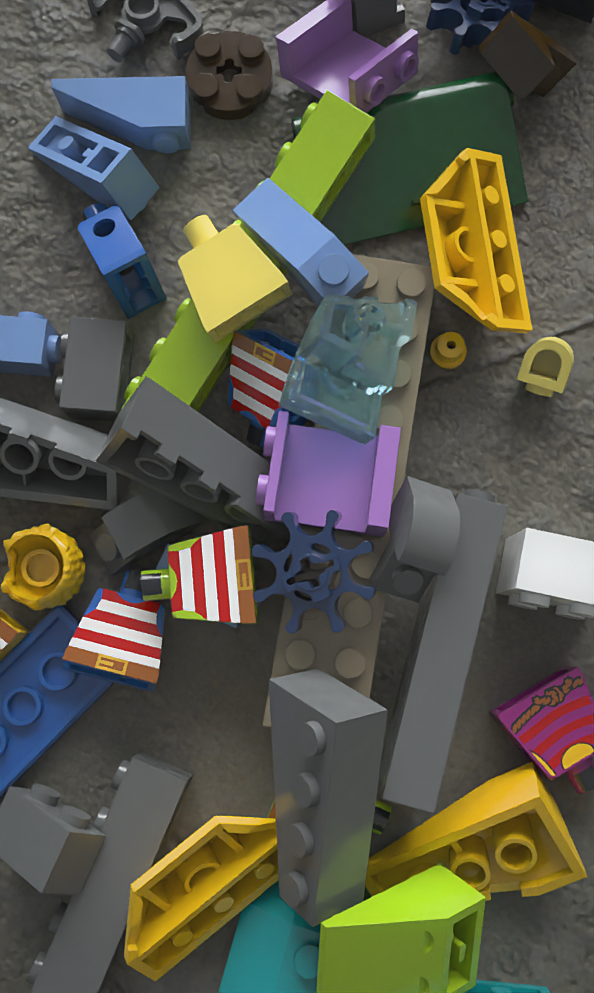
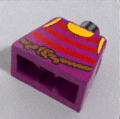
(554, 726)

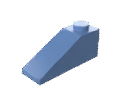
(137, 109)
(96, 165)
(301, 243)

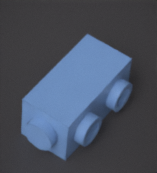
(28, 345)

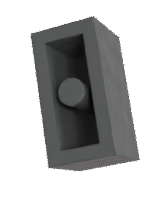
(94, 368)
(47, 840)

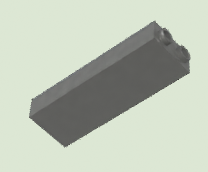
(440, 660)

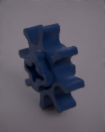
(473, 19)
(303, 548)

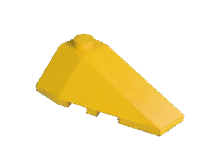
(492, 838)

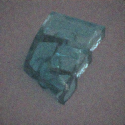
(348, 363)

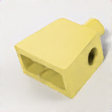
(229, 277)

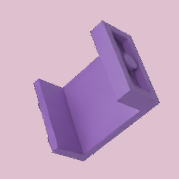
(327, 54)
(326, 472)

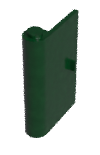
(414, 144)

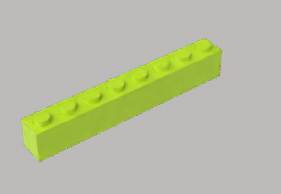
(313, 174)

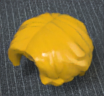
(43, 567)

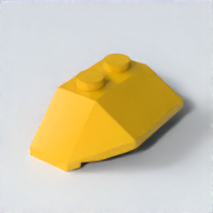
(475, 242)
(198, 890)

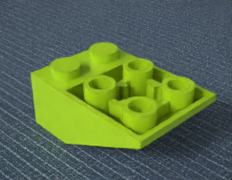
(405, 939)

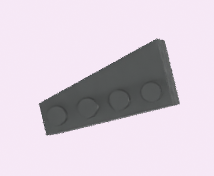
(54, 460)
(189, 461)
(324, 790)

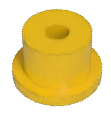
(446, 357)

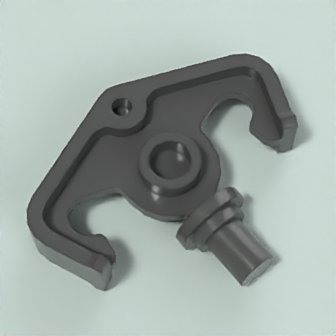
(148, 16)

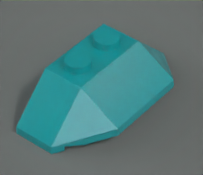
(272, 949)

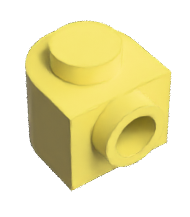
(547, 366)

